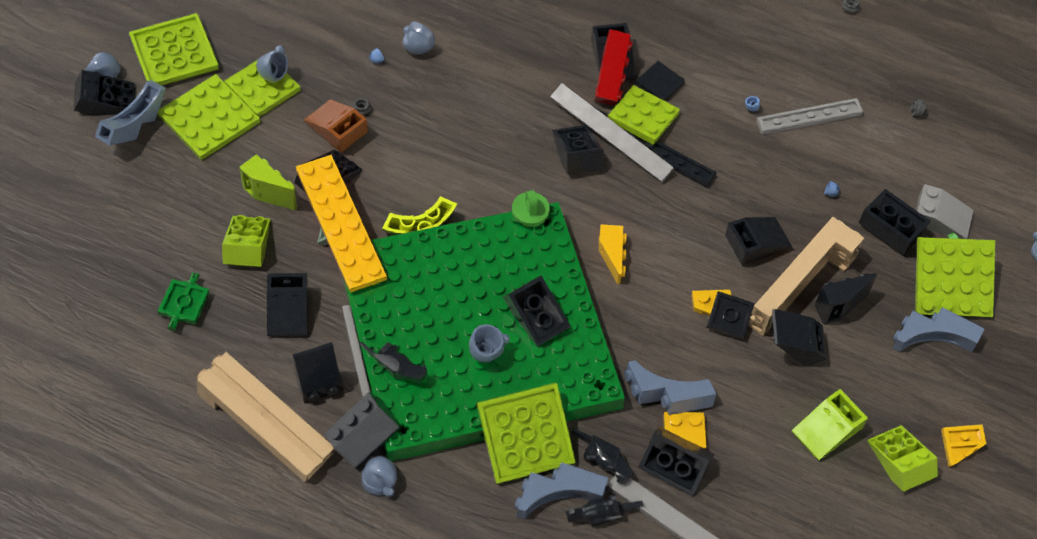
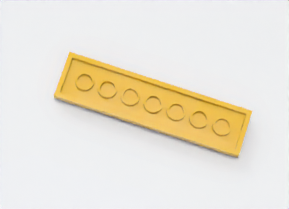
(341, 223)

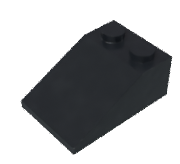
(578, 149)
(537, 310)
(317, 373)

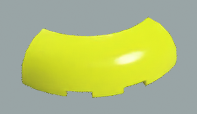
(431, 218)

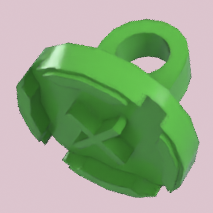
(530, 209)

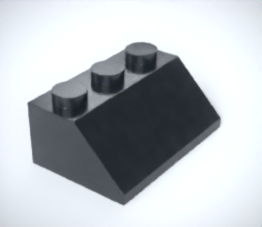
(894, 221)
(362, 430)
(676, 460)

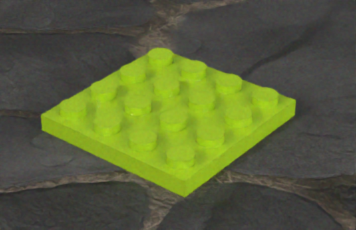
(173, 50)
(208, 117)
(955, 276)
(525, 432)

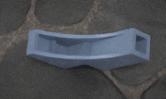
(126, 124)
(941, 327)
(674, 395)
(565, 483)

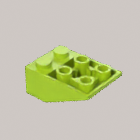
(267, 184)
(246, 241)
(830, 425)
(904, 458)

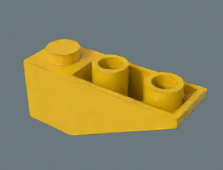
(611, 249)

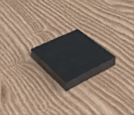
(660, 81)
(730, 315)

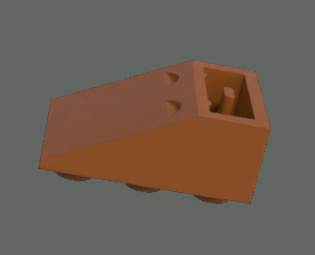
(338, 124)

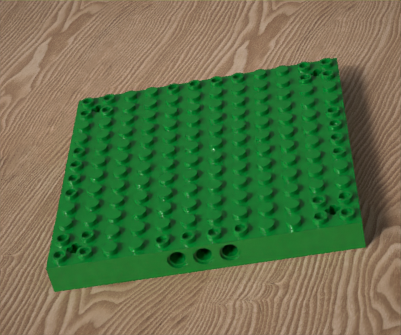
(445, 287)

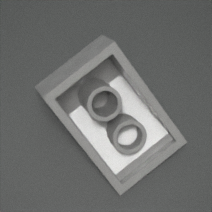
(944, 212)

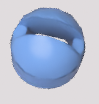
(376, 56)
(749, 103)
(832, 189)

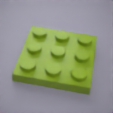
(259, 93)
(643, 114)

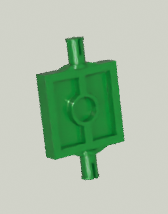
(183, 301)

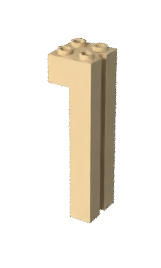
(833, 244)
(263, 416)

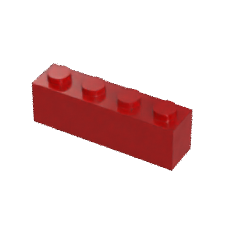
(612, 68)

